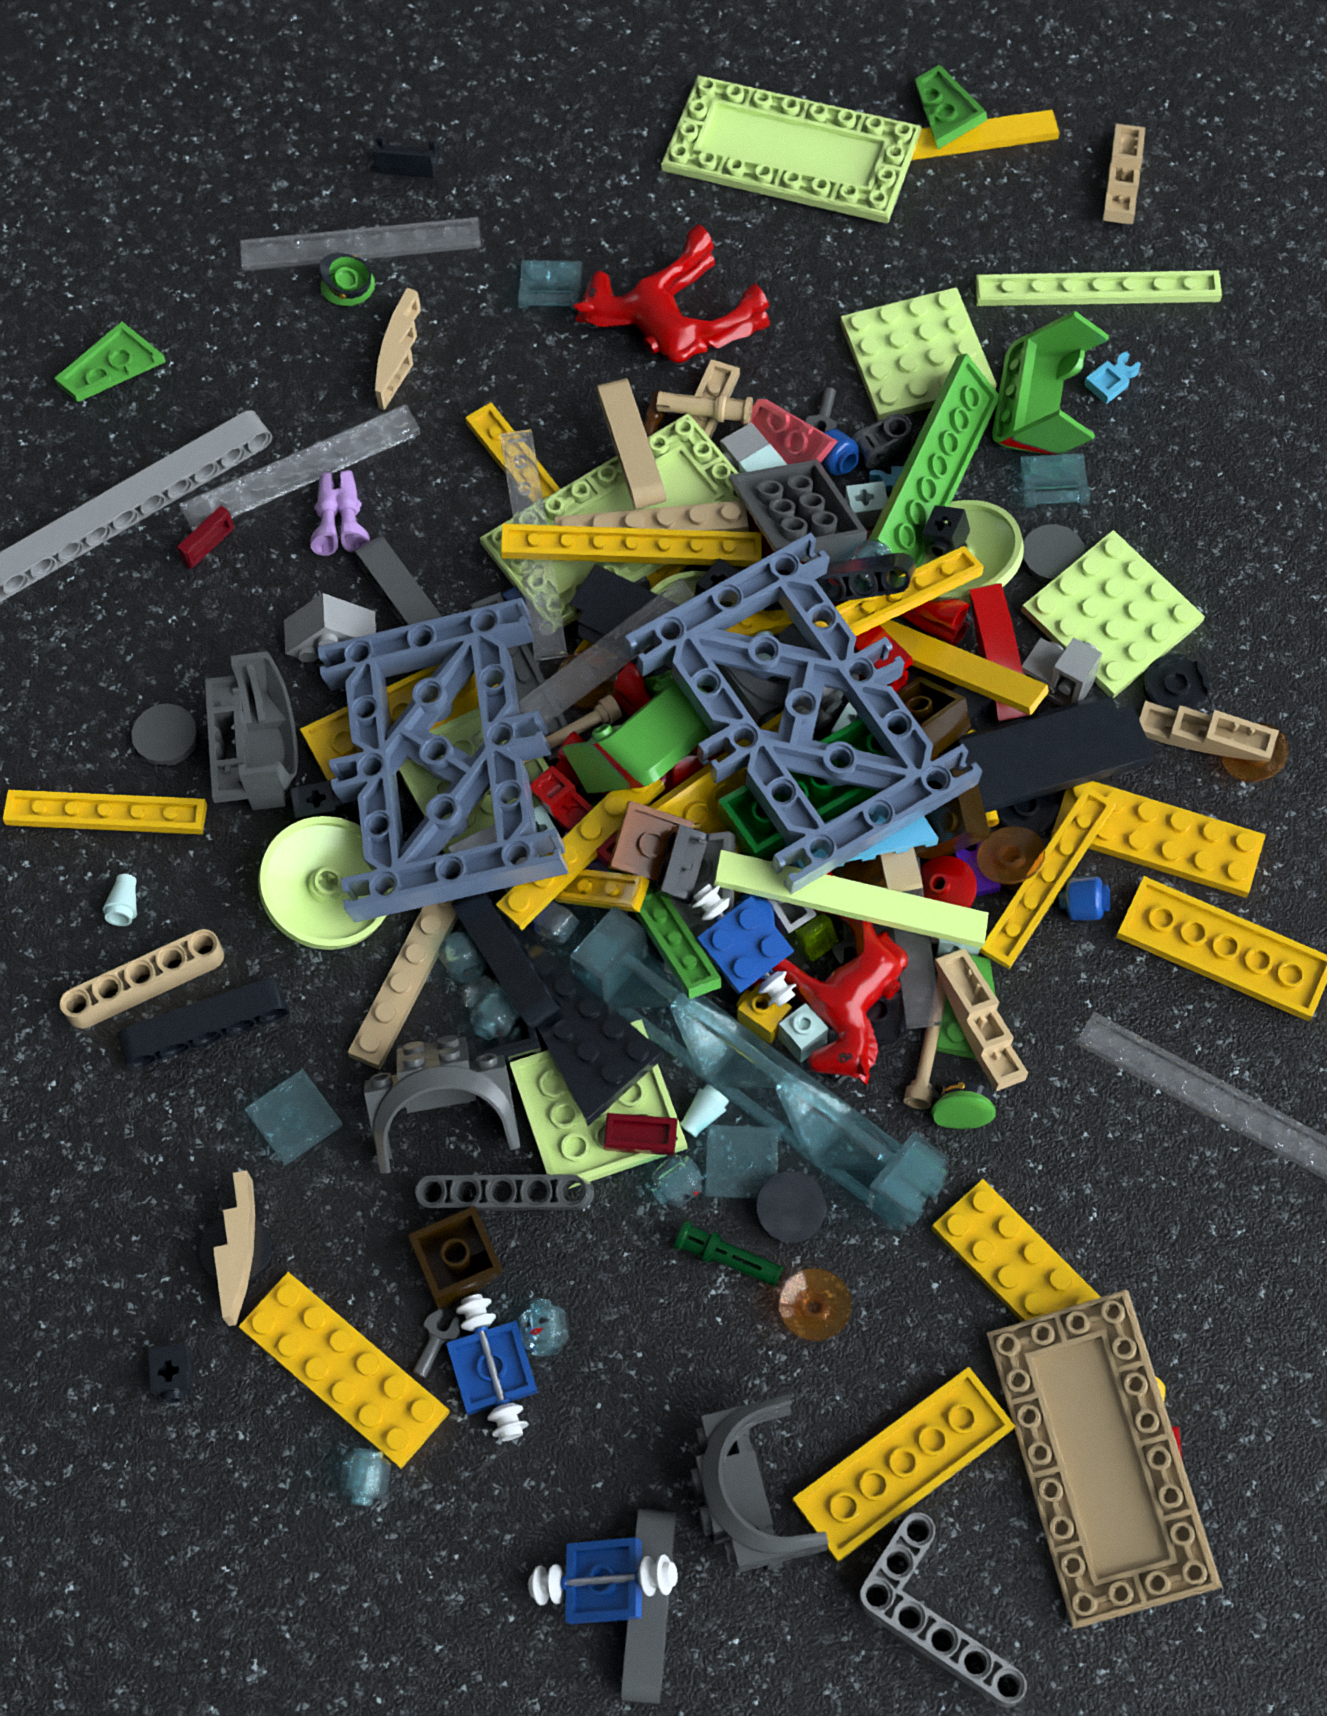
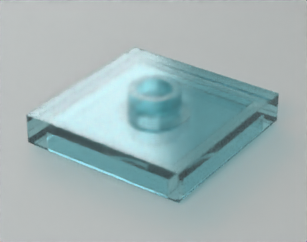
(293, 1117)
(739, 1160)

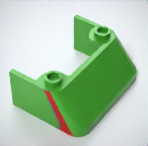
(1033, 386)
(643, 745)

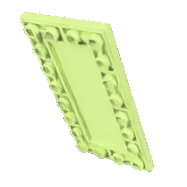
(792, 149)
(691, 475)

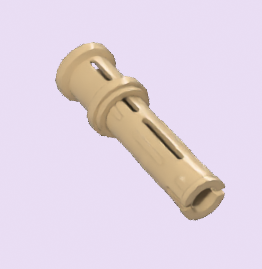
(720, 407)

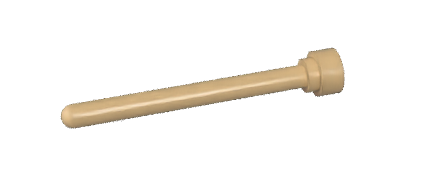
(604, 712)
(919, 1092)

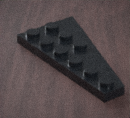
(589, 1039)

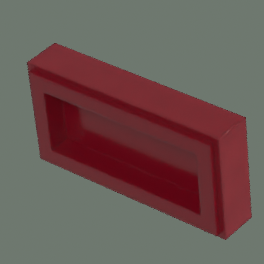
(205, 537)
(640, 1134)

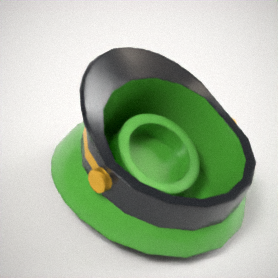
(345, 279)
(962, 1105)

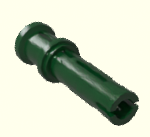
(769, 1273)

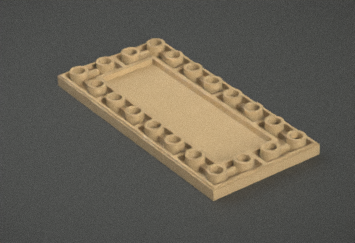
(1102, 1460)

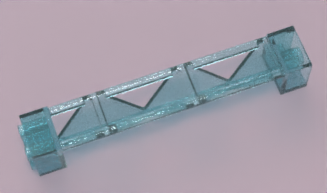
(731, 1056)

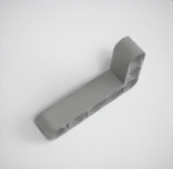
(930, 1622)

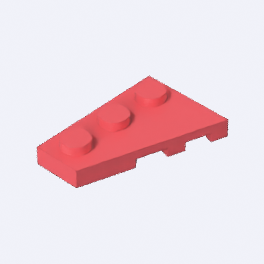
(789, 435)

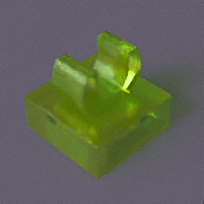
(817, 937)

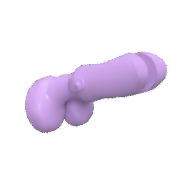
(330, 502)

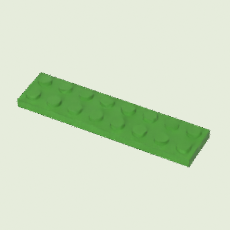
(937, 459)

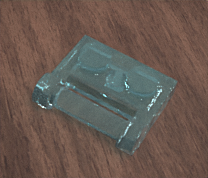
(548, 278)
(1054, 473)

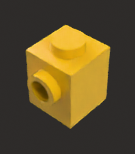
(758, 1016)

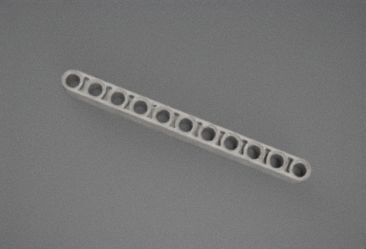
(130, 501)

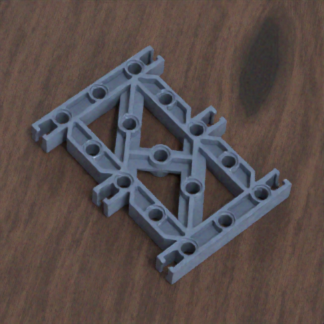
(772, 755)
(414, 868)

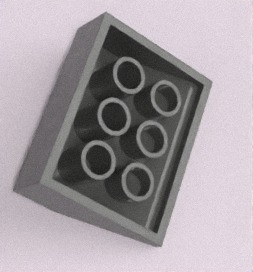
(797, 501)

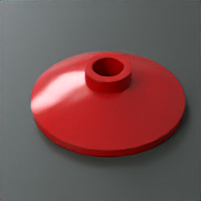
(959, 879)

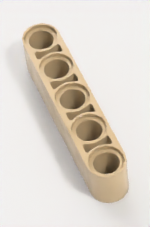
(631, 444)
(126, 975)

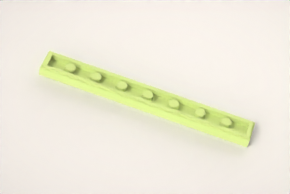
(1098, 288)
(854, 900)

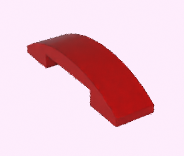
(567, 806)

